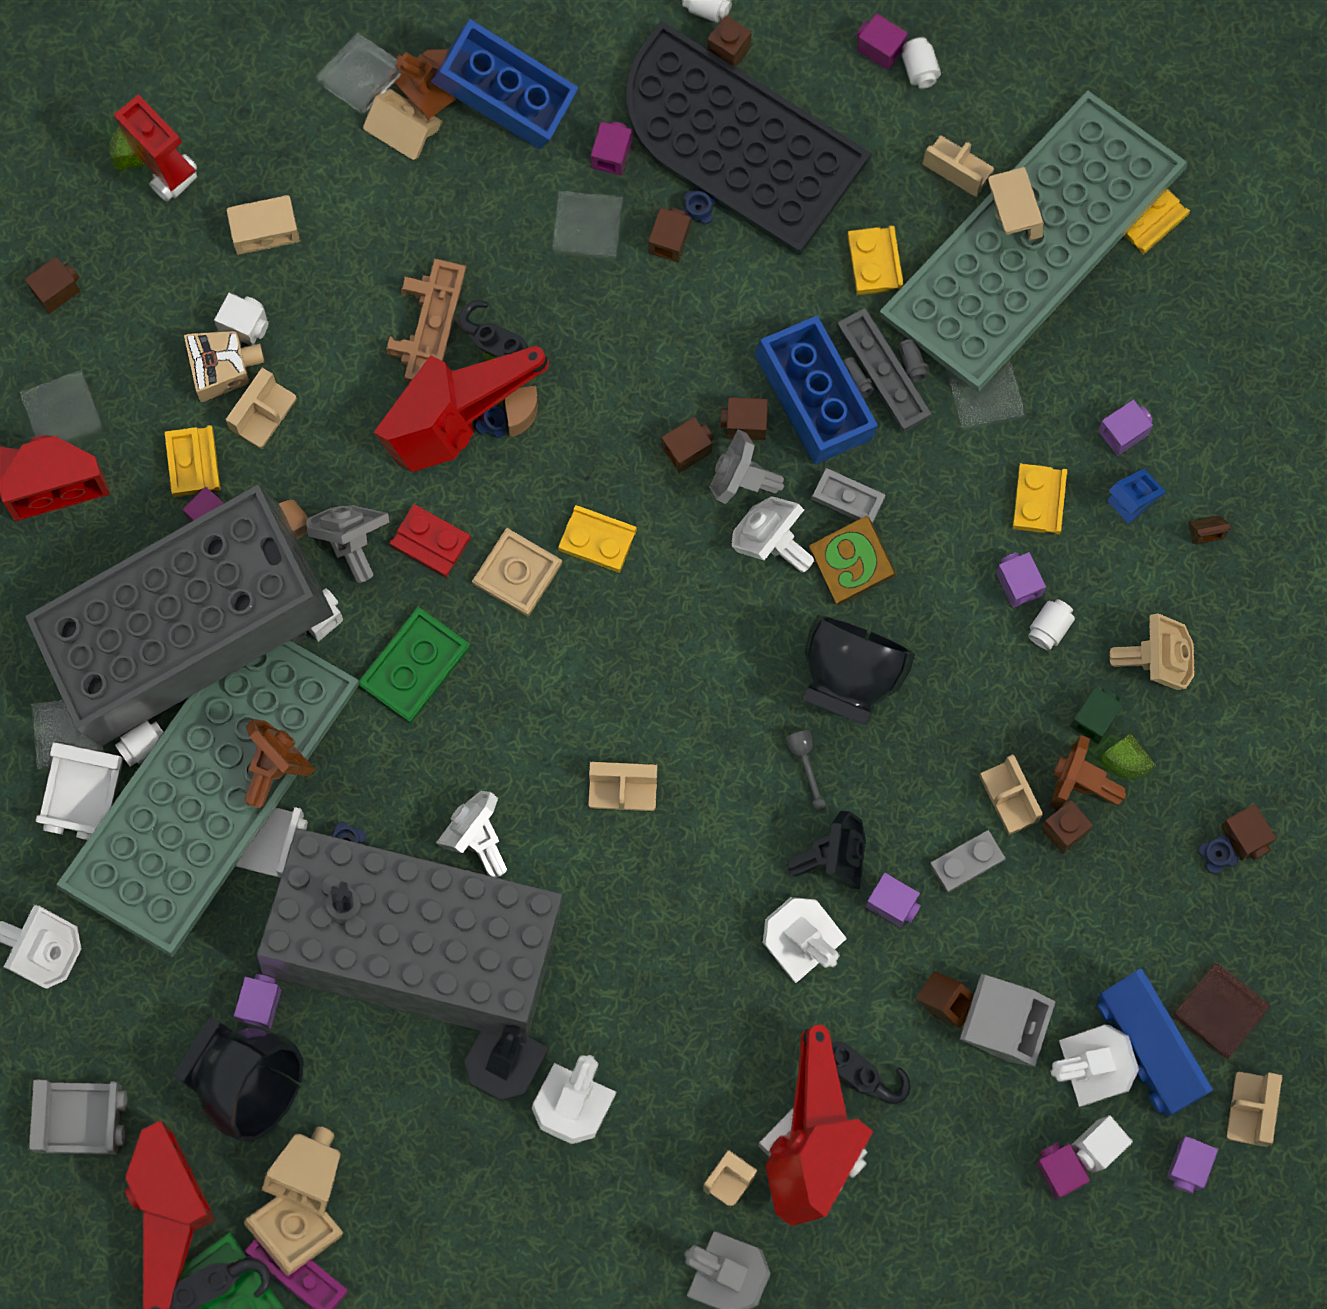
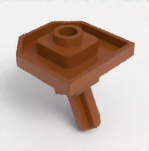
(417, 84)
(271, 760)
(1083, 777)

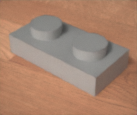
(847, 496)
(967, 861)

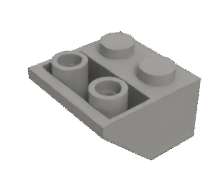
(1007, 1020)

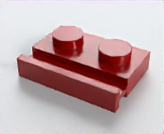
(430, 541)

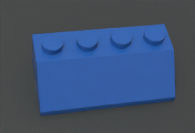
(1156, 1043)

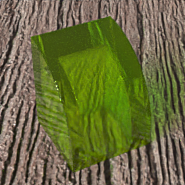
(121, 153)
(1128, 759)

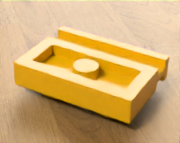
(1157, 222)
(875, 260)
(192, 461)
(1039, 499)
(597, 539)

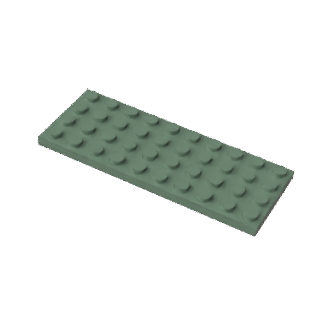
(995, 289)
(185, 809)

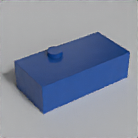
(504, 84)
(815, 390)

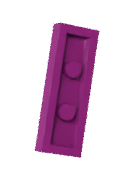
(308, 1282)

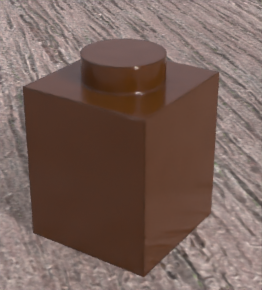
(730, 41)
(669, 234)
(53, 284)
(746, 415)
(687, 444)
(1067, 826)
(1249, 833)
(946, 999)

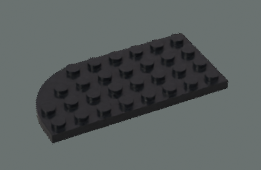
(738, 139)

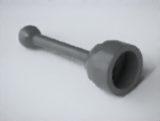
(801, 745)

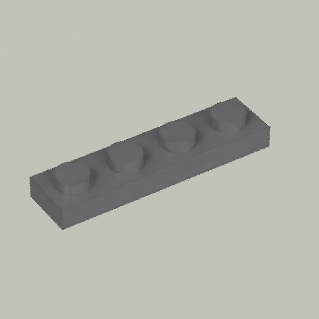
(884, 370)

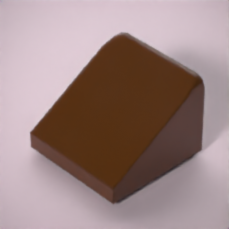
(1208, 529)

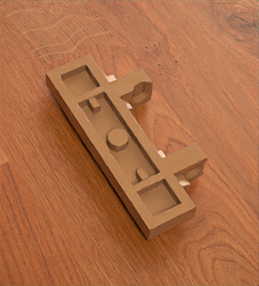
(439, 301)

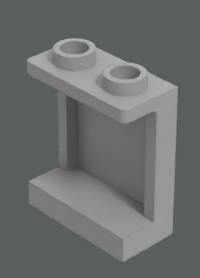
(77, 1118)

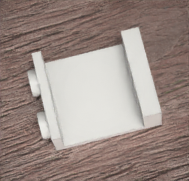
(273, 843)

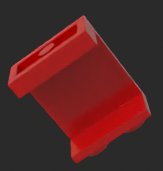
(153, 142)

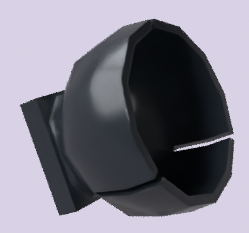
(852, 671)
(235, 1078)

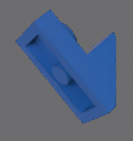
(1135, 494)

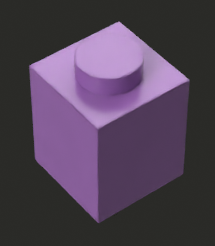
(1126, 427)
(1020, 578)
(894, 901)
(258, 1001)
(1191, 1165)

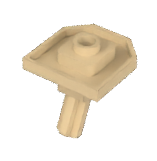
(1166, 654)

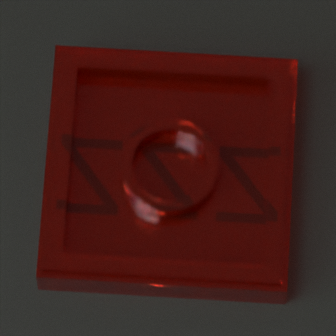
(1221, 1010)

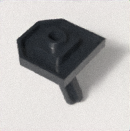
(838, 853)
(504, 1063)

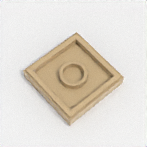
(517, 572)
(292, 1233)

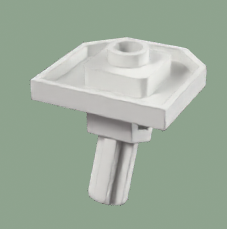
(767, 531)
(473, 830)
(802, 936)
(43, 948)
(1097, 1064)
(572, 1103)

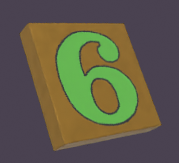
(852, 560)

